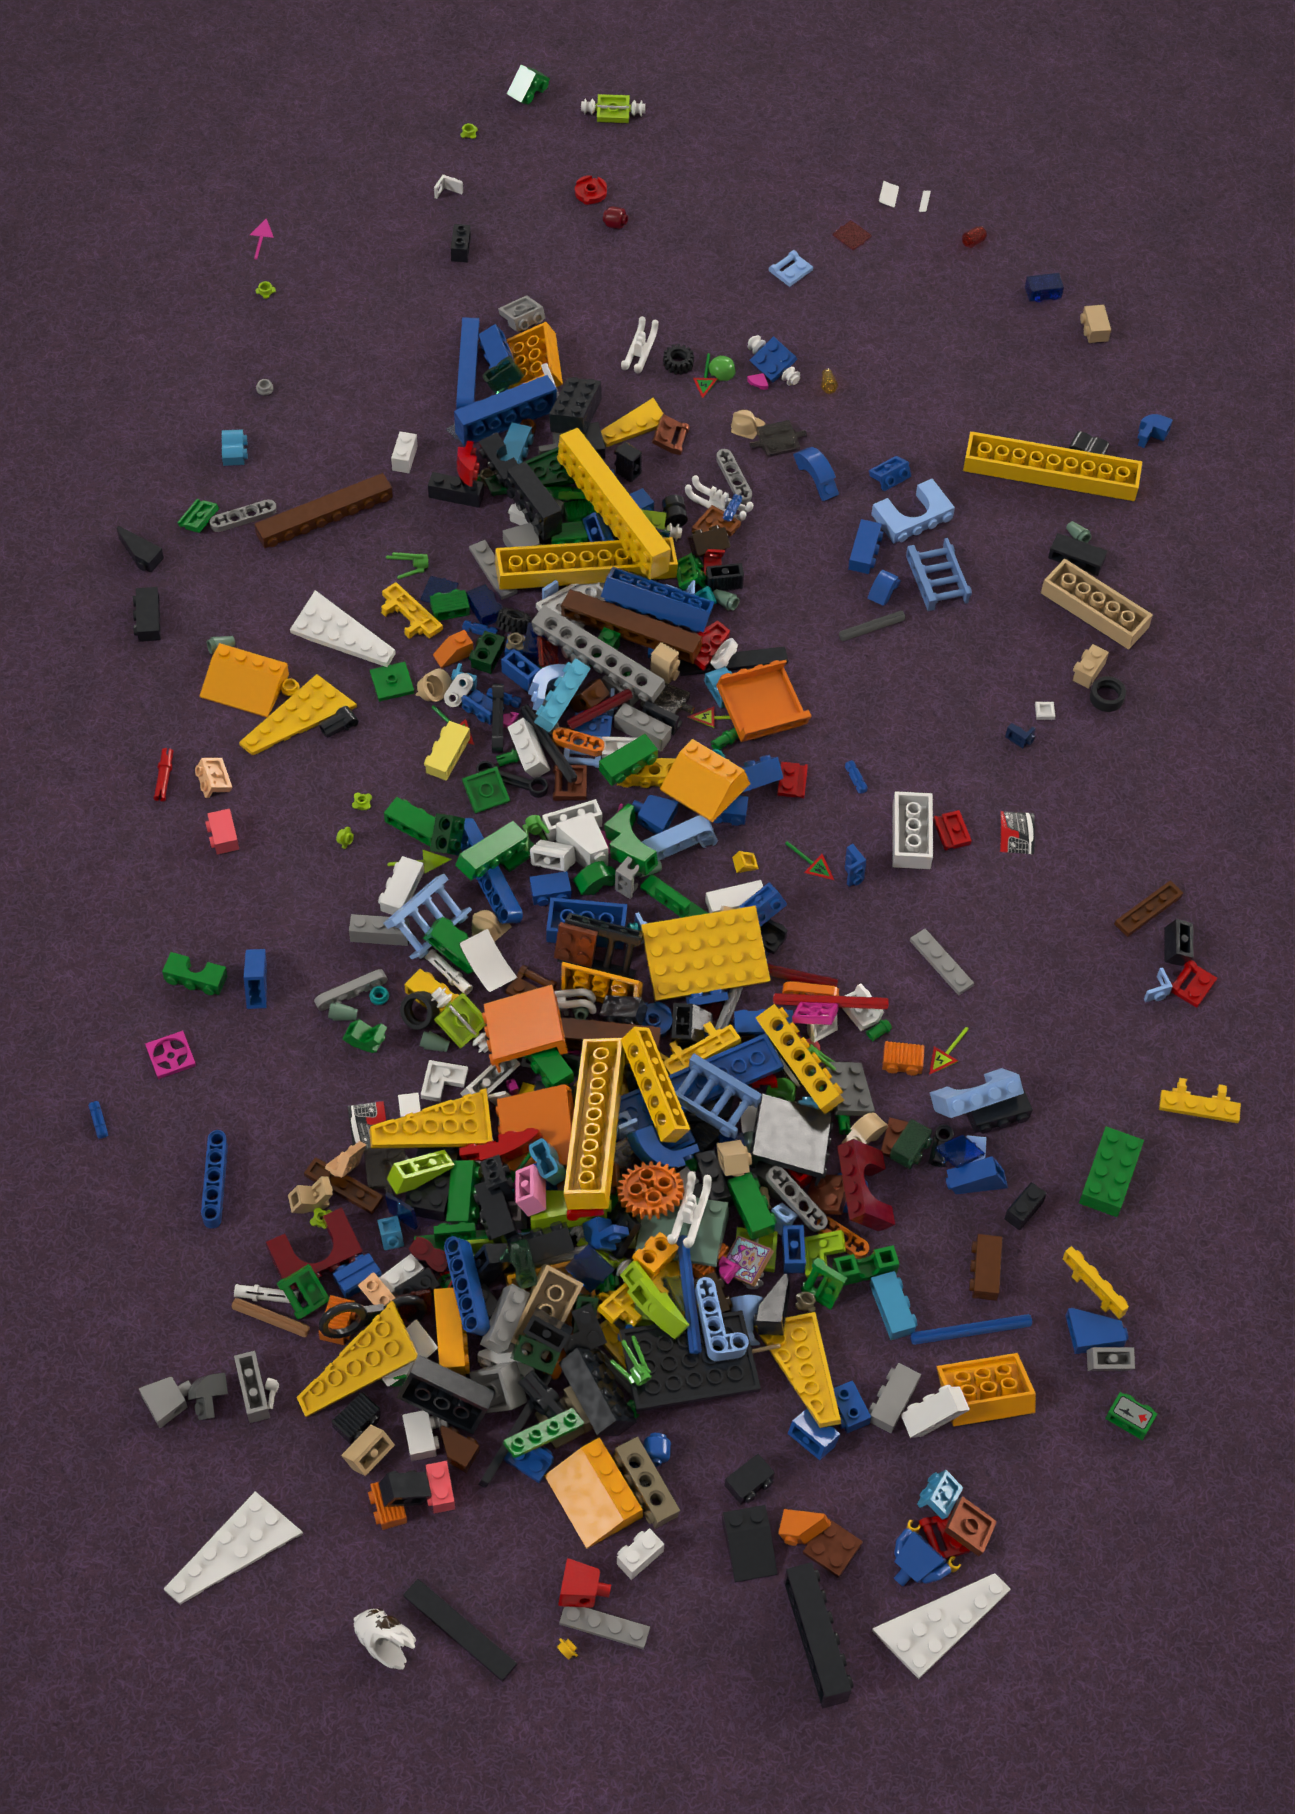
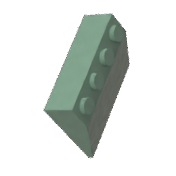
(708, 1238)

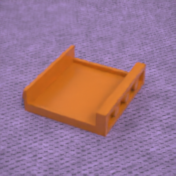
(761, 701)
(523, 1025)
(544, 1109)

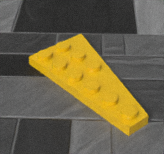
(301, 712)
(441, 1125)
(369, 1357)
(806, 1366)

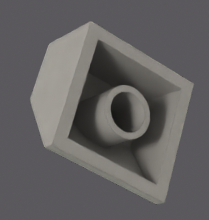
(504, 1380)

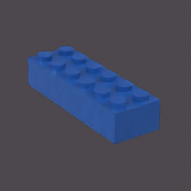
(500, 410)
(657, 599)

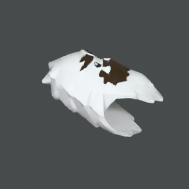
(383, 1637)

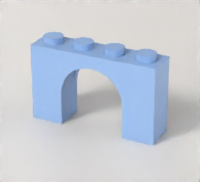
(901, 527)
(998, 1087)

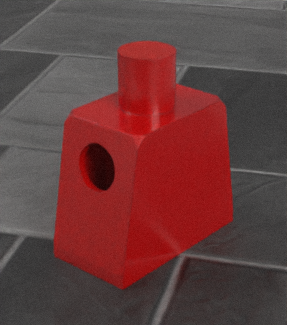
(581, 1585)

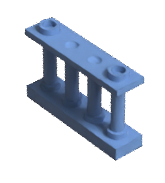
(925, 585)
(731, 1086)

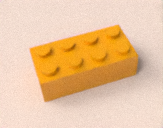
(450, 1332)

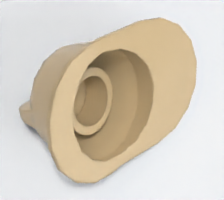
(745, 424)
(434, 685)
(487, 920)

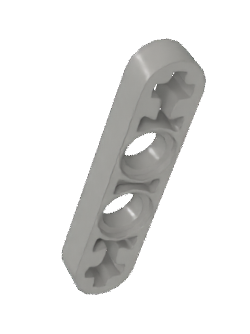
(735, 476)
(242, 514)
(350, 989)
(793, 1201)

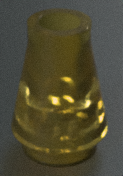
(829, 382)

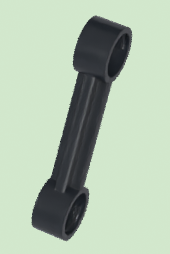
(497, 717)
(518, 781)

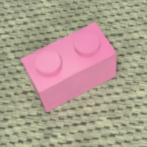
(530, 1190)

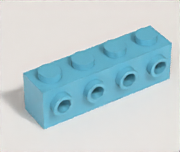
(561, 696)

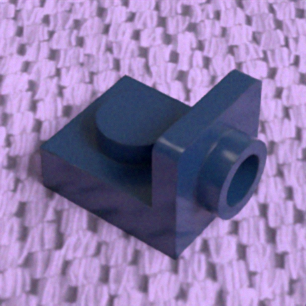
(1019, 736)

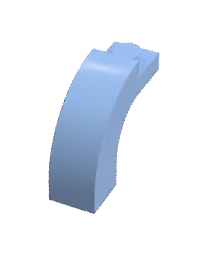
(544, 681)

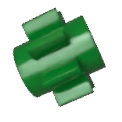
(610, 1284)

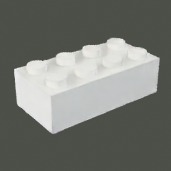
(912, 830)

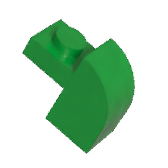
(594, 877)
(365, 1037)

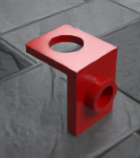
(712, 559)

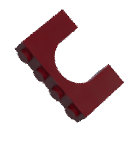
(863, 1208)
(344, 1249)

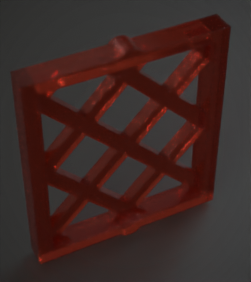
(541, 648)

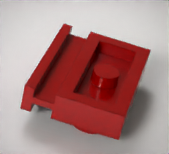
(793, 780)
(952, 830)

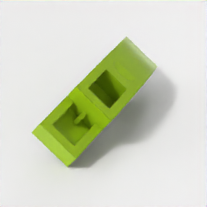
(653, 1303)

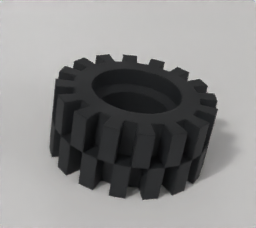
(678, 351)
(513, 620)

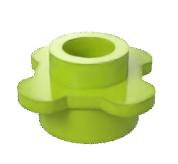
(469, 131)
(265, 289)
(365, 805)
(345, 837)
(316, 1221)

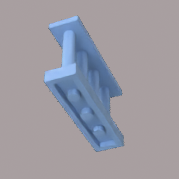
(410, 908)

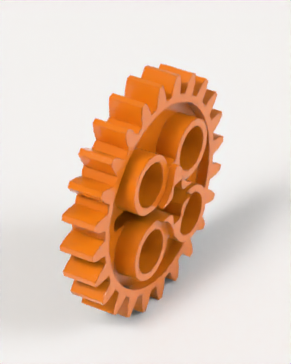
(650, 1190)

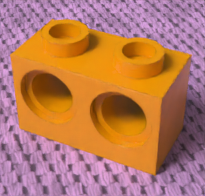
(657, 1259)

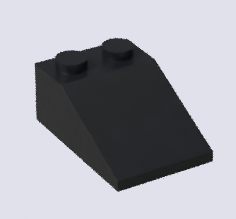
(749, 1543)

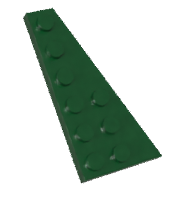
(545, 468)

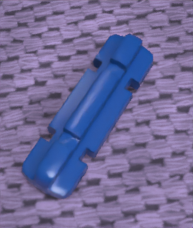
(732, 507)
(477, 628)
(508, 699)
(856, 776)
(98, 1119)

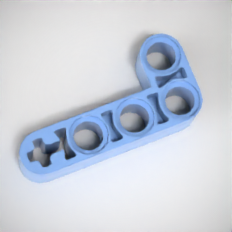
(682, 836)
(715, 1319)

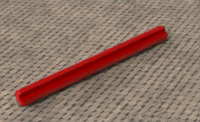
(842, 1001)

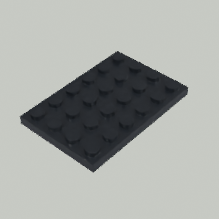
(684, 1376)

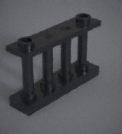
(613, 933)

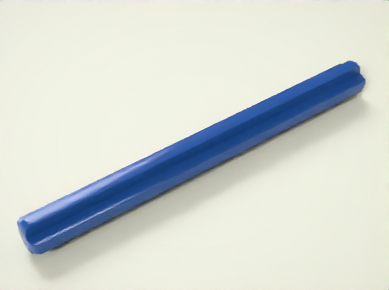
(689, 1297)
(971, 1329)

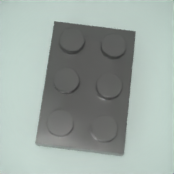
(855, 1089)

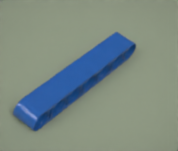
(467, 362)
(493, 881)

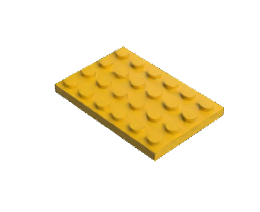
(705, 953)

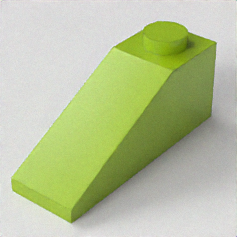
(417, 1171)

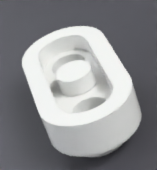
(724, 653)
(458, 690)

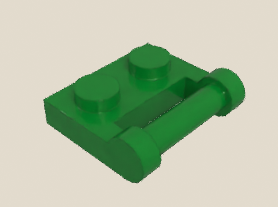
(830, 1286)
(309, 1287)

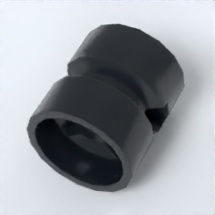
(675, 510)

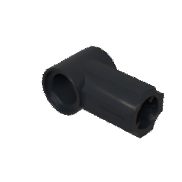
(343, 719)
(936, 1158)

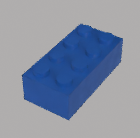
(607, 912)

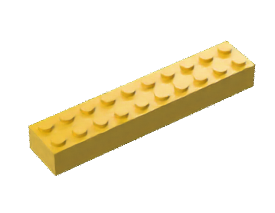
(1052, 466)
(613, 504)
(568, 564)
(595, 1124)

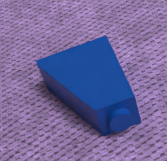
(255, 978)
(977, 1177)
(1094, 1330)

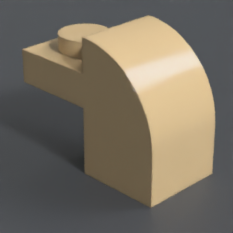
(867, 1129)
(307, 1198)

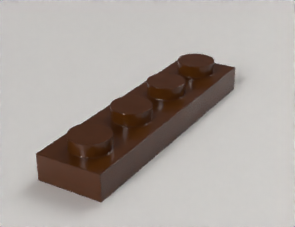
(1148, 908)
(346, 1187)

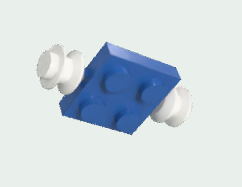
(773, 359)

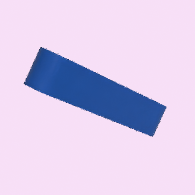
(213, 1170)
(467, 1286)

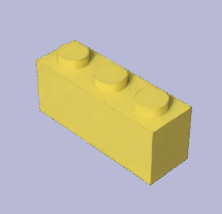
(447, 750)

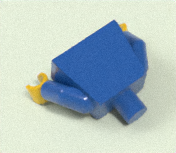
(919, 1559)

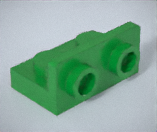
(690, 569)

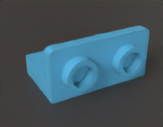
(940, 1493)

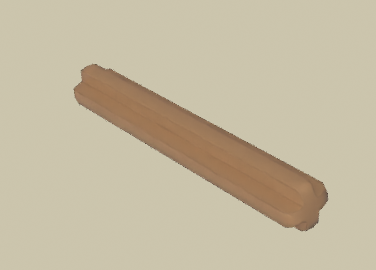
(270, 1317)

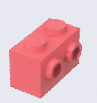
(223, 831)
(440, 1487)

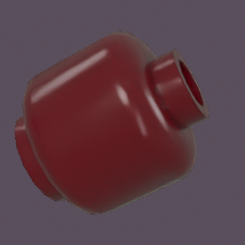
(615, 217)

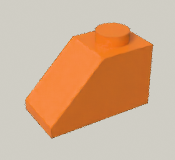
(454, 649)
(801, 1526)

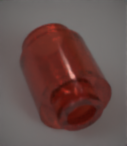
(974, 236)

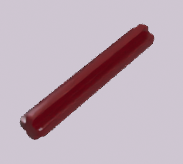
(599, 709)
(800, 976)

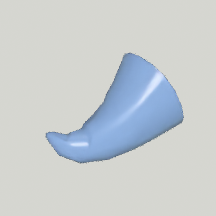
(749, 1305)

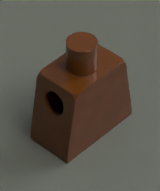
(591, 693)

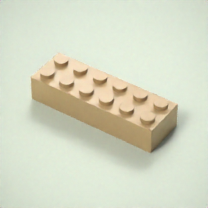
(1096, 604)

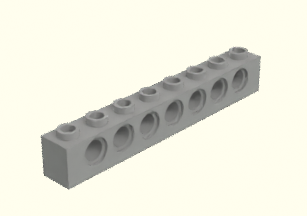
(548, 617)

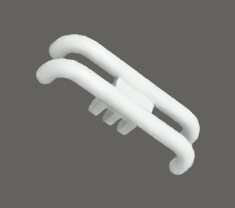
(639, 347)
(716, 498)
(564, 1005)
(689, 1210)

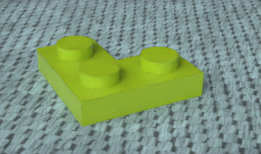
(822, 1245)

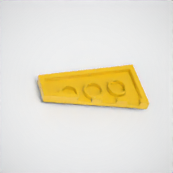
(635, 423)

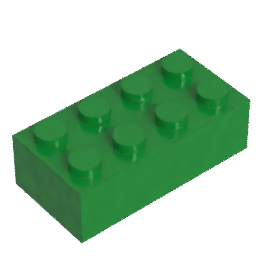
(1111, 1171)

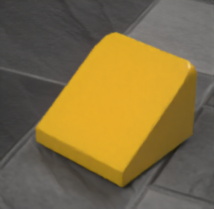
(744, 861)

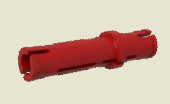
(164, 768)

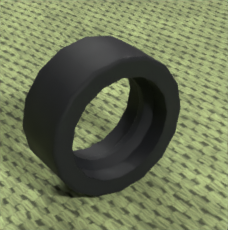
(1107, 705)
(407, 1013)

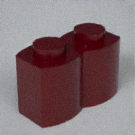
(424, 1251)

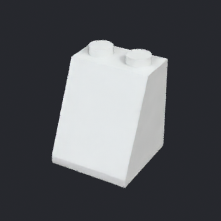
(585, 837)

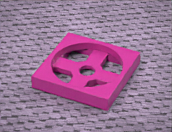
(814, 1013)
(165, 1041)

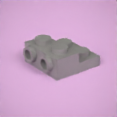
(522, 313)

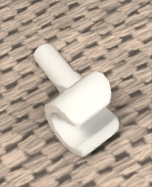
(272, 1385)

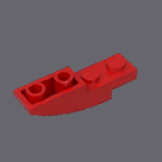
(467, 463)
(509, 1147)

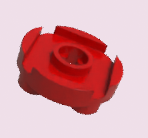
(590, 197)

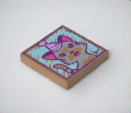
(750, 1258)

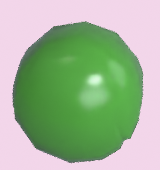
(722, 368)
(785, 1090)

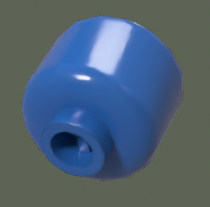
(658, 1448)

